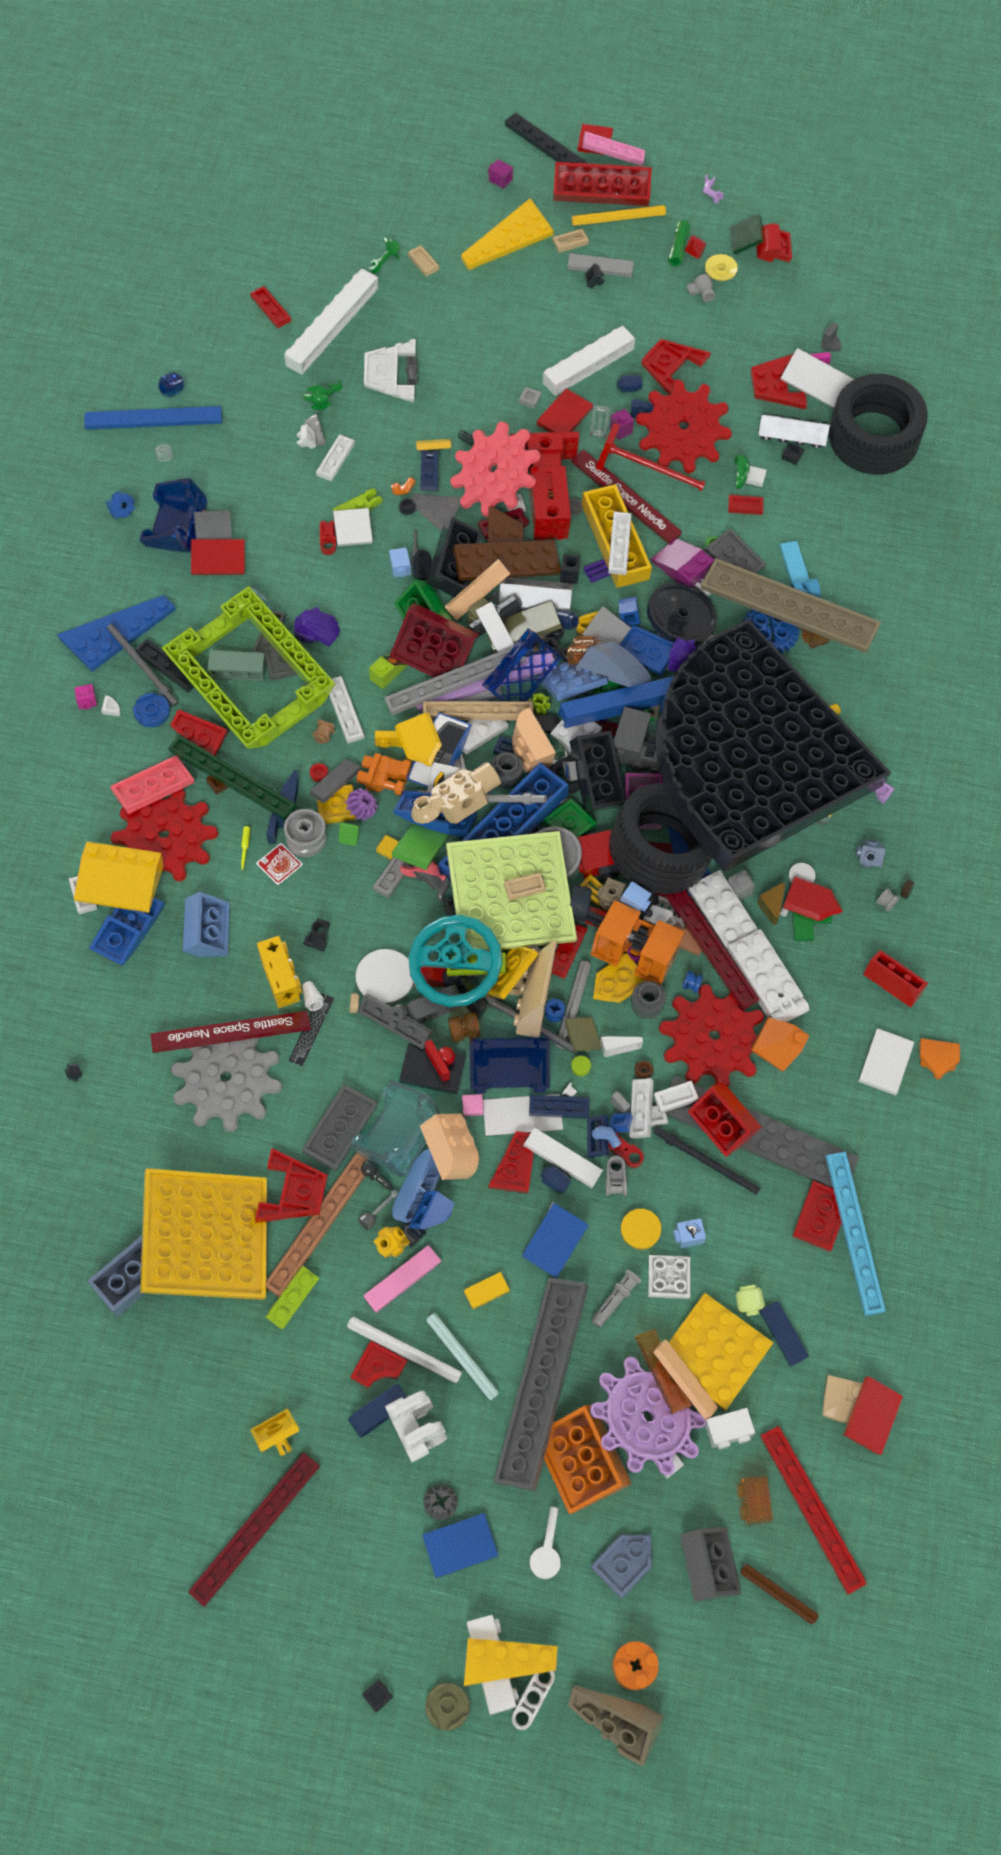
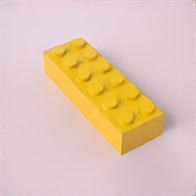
(599, 509)

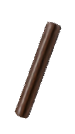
(779, 1594)

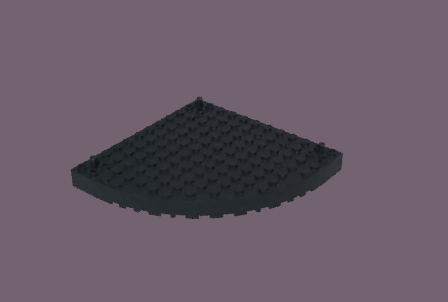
(754, 748)

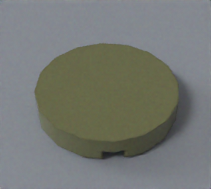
(447, 1706)

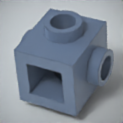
(871, 853)

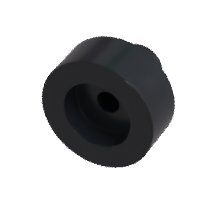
(450, 980)

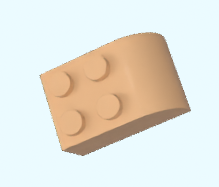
(531, 742)
(451, 1146)

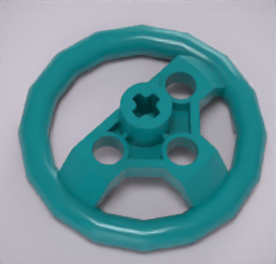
(487, 961)

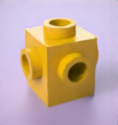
(391, 1241)

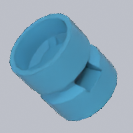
(809, 586)

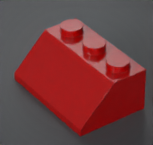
(724, 1119)

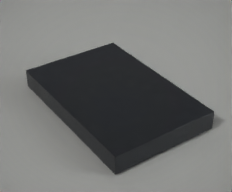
(420, 1072)

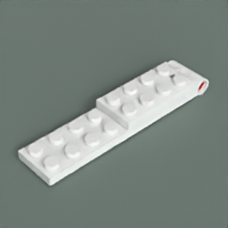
(748, 948)

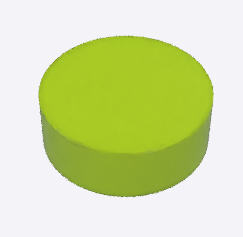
(581, 1066)

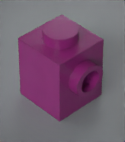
(500, 173)
(625, 421)

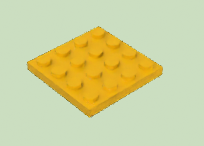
(719, 1349)

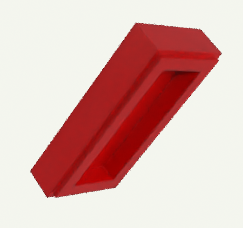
(745, 504)

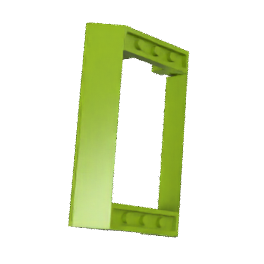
(235, 612)

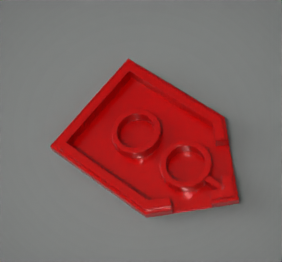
(811, 900)

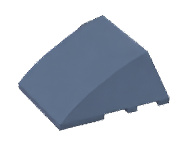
(614, 662)

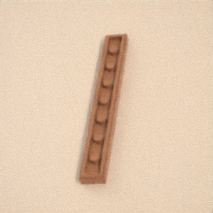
(317, 1226)

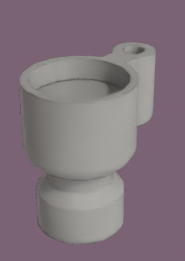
(703, 286)

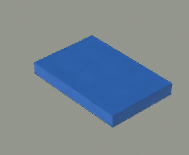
(648, 649)
(555, 1240)
(460, 1545)

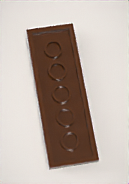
(519, 558)

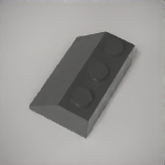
(710, 1564)

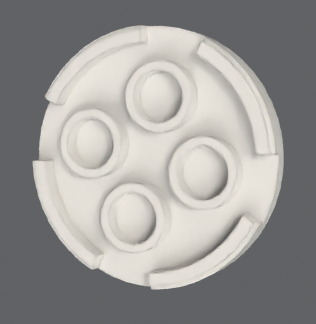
(384, 976)

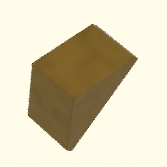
(771, 902)

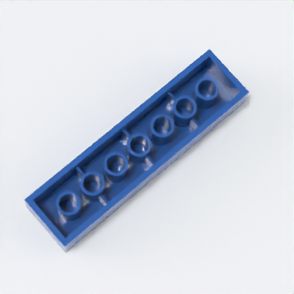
(519, 818)

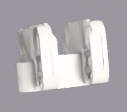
(414, 1438)

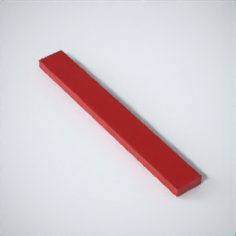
(813, 1510)

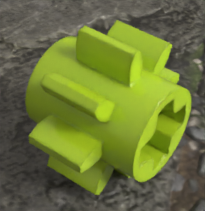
(540, 703)

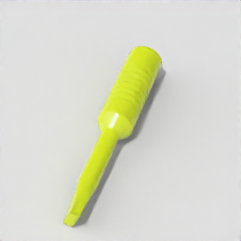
(245, 844)

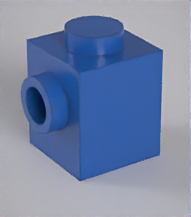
(629, 611)

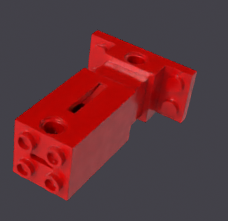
(550, 493)

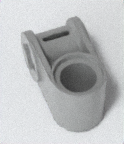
(616, 1180)

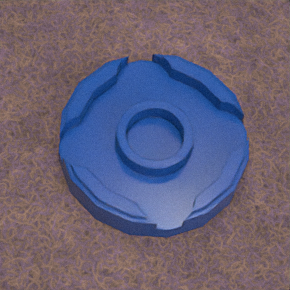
(151, 710)

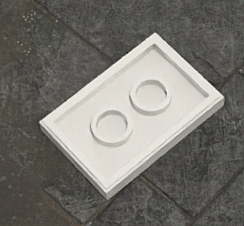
(886, 1062)

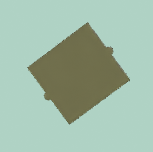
(582, 1034)

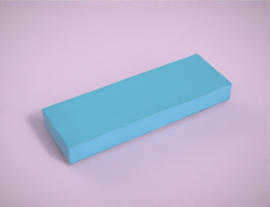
(793, 561)

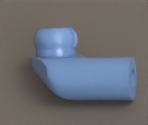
(606, 1133)

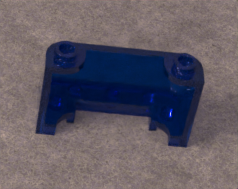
(175, 516)
(509, 1063)

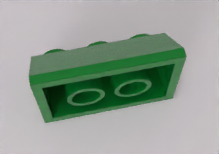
(422, 595)

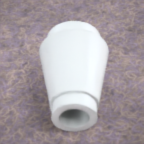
(312, 997)

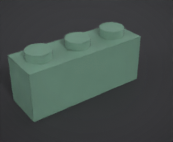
(236, 665)

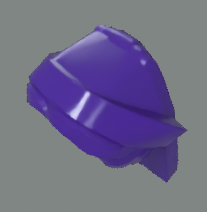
(315, 627)
(680, 653)

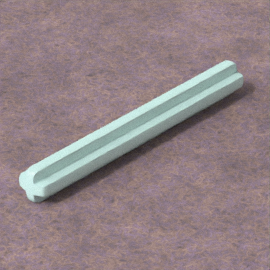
(462, 1356)

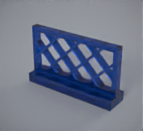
(512, 659)

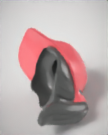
(431, 876)

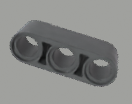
(424, 1010)

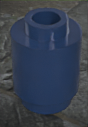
(629, 383)
(567, 619)
(555, 1179)

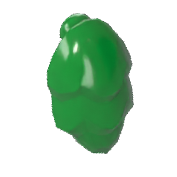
(743, 469)

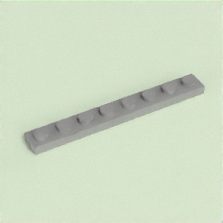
(445, 683)

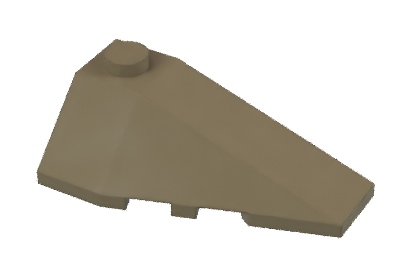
(624, 1722)

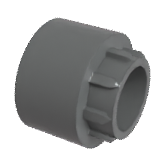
(511, 777)
(647, 1009)

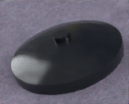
(682, 613)

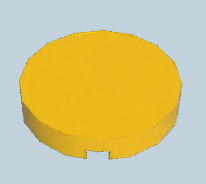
(641, 1229)

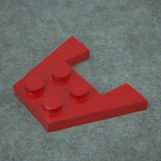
(667, 358)
(770, 388)
(301, 1191)

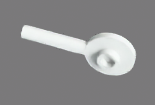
(801, 870)
(545, 1560)

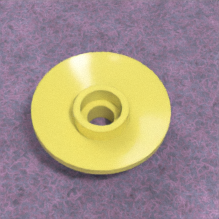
(721, 267)

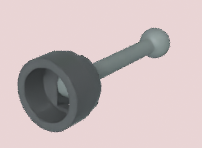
(368, 1220)

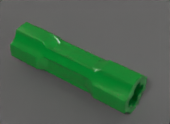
(677, 251)

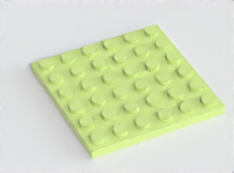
(479, 892)

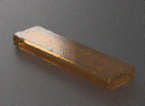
(670, 1390)

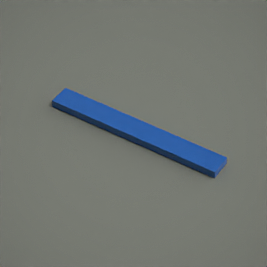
(153, 417)

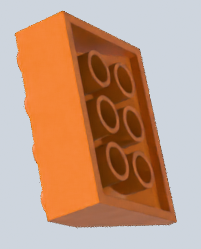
(580, 1464)

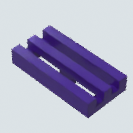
(586, 569)

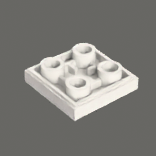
(352, 527)
(669, 1277)

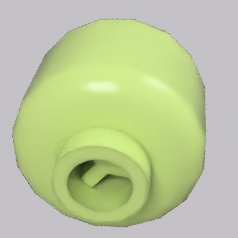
(750, 1300)

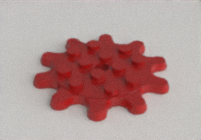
(679, 443)
(184, 830)
(698, 1050)

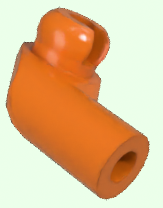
(403, 489)

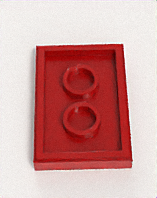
(565, 413)
(217, 557)
(819, 1218)
(873, 1415)

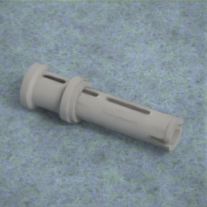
(621, 1291)

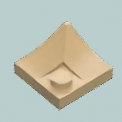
(840, 1398)

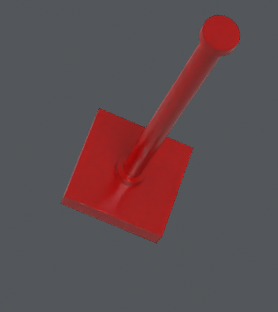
(611, 448)

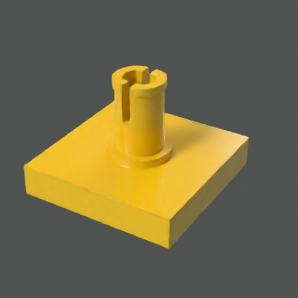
(275, 1431)

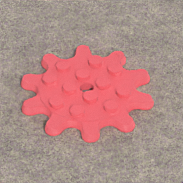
(511, 471)

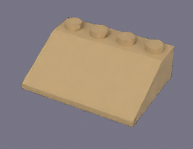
(535, 993)

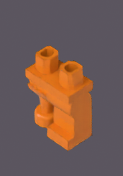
(380, 770)

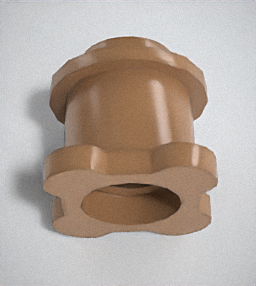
(323, 731)

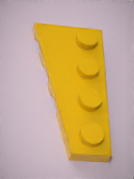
(505, 1660)

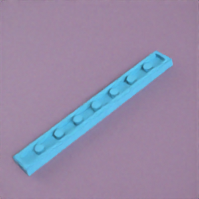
(855, 1234)

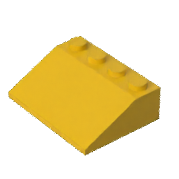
(118, 877)

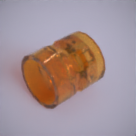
(464, 1027)

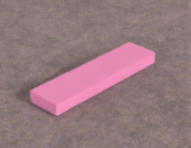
(613, 148)
(402, 1279)

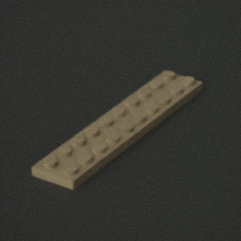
(791, 605)

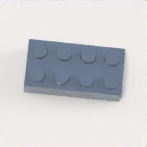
(120, 1279)

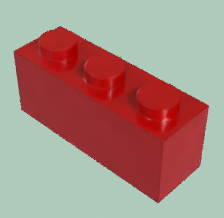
(895, 978)

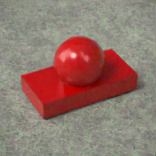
(440, 1059)

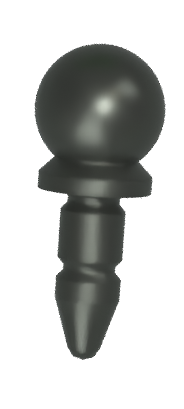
(370, 1170)

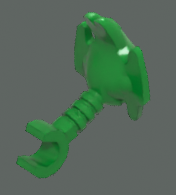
(392, 248)
(320, 395)

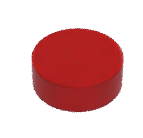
(318, 772)

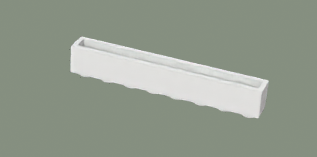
(331, 321)

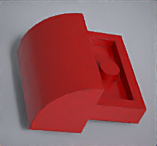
(775, 245)

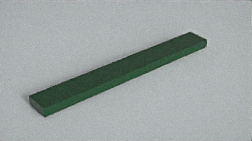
(232, 777)

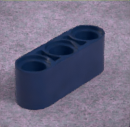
(374, 1412)

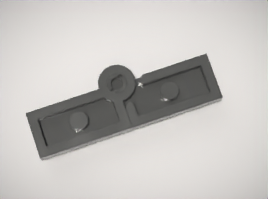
(395, 1020)

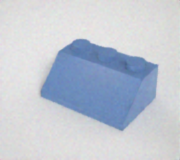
(206, 926)

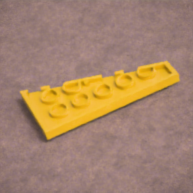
(515, 232)

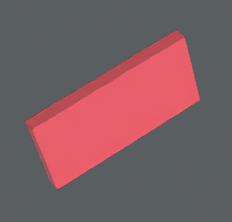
(152, 784)

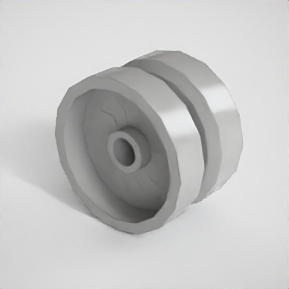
(305, 833)

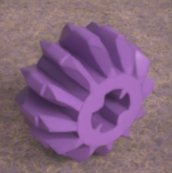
(361, 804)

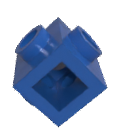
(114, 505)

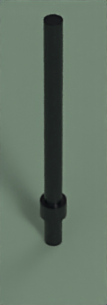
(671, 1139)

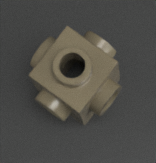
(611, 891)

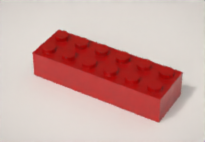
(602, 184)

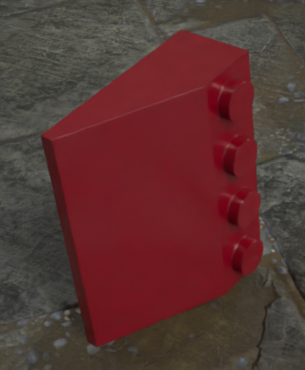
(432, 642)

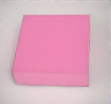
(472, 1105)

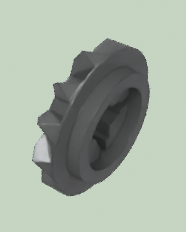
(430, 1499)

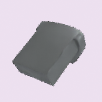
(830, 340)

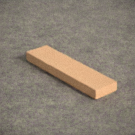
(477, 589)
(685, 1379)

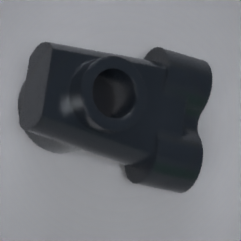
(315, 939)

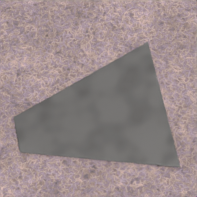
(436, 508)

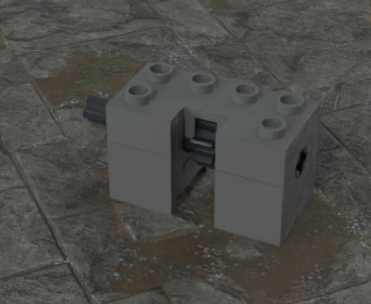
(631, 742)

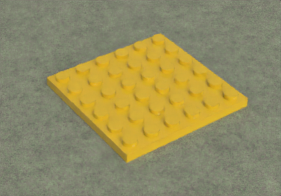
(203, 1235)

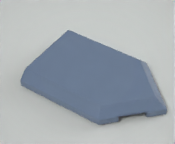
(624, 1563)

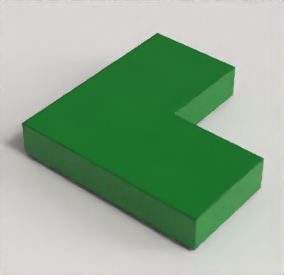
(803, 927)

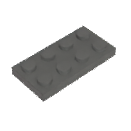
(339, 1126)

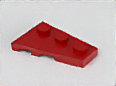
(199, 731)
(516, 1166)

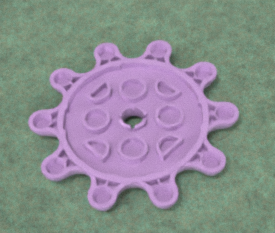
(628, 1428)

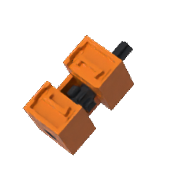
(624, 929)

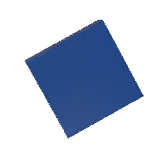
(621, 1122)

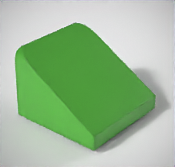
(348, 834)

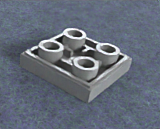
(607, 627)

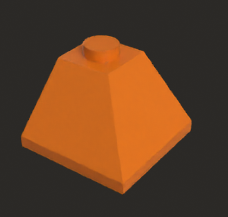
(779, 1043)

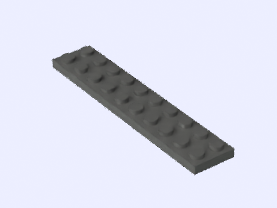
(777, 1143)
(541, 1384)

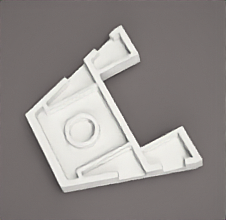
(382, 368)

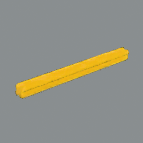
(618, 215)

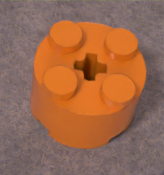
(647, 1662)

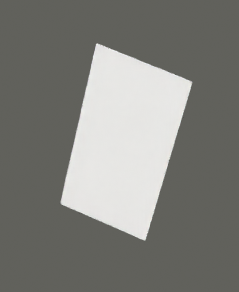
(512, 1115)

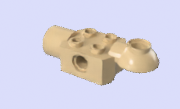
(457, 795)

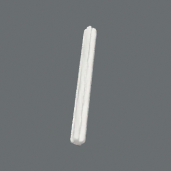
(404, 1349)

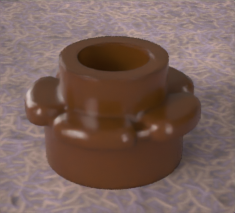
(643, 1065)

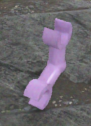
(706, 190)

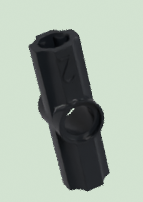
(504, 610)

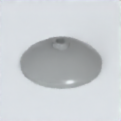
(571, 848)

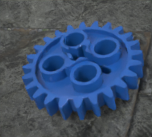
(788, 631)

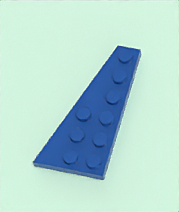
(96, 645)

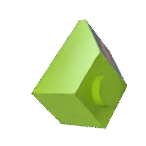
(385, 670)

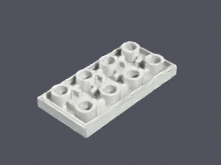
(815, 378)

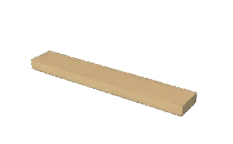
(477, 709)

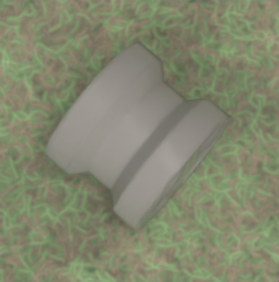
(888, 900)

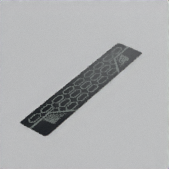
(307, 1038)

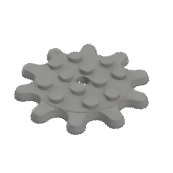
(228, 1098)

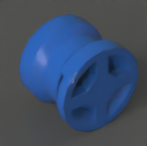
(692, 981)
(554, 1015)

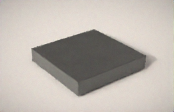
(213, 525)
(276, 665)

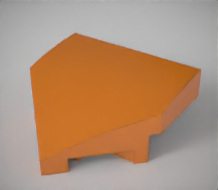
(939, 1056)

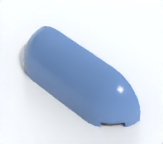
(421, 1178)

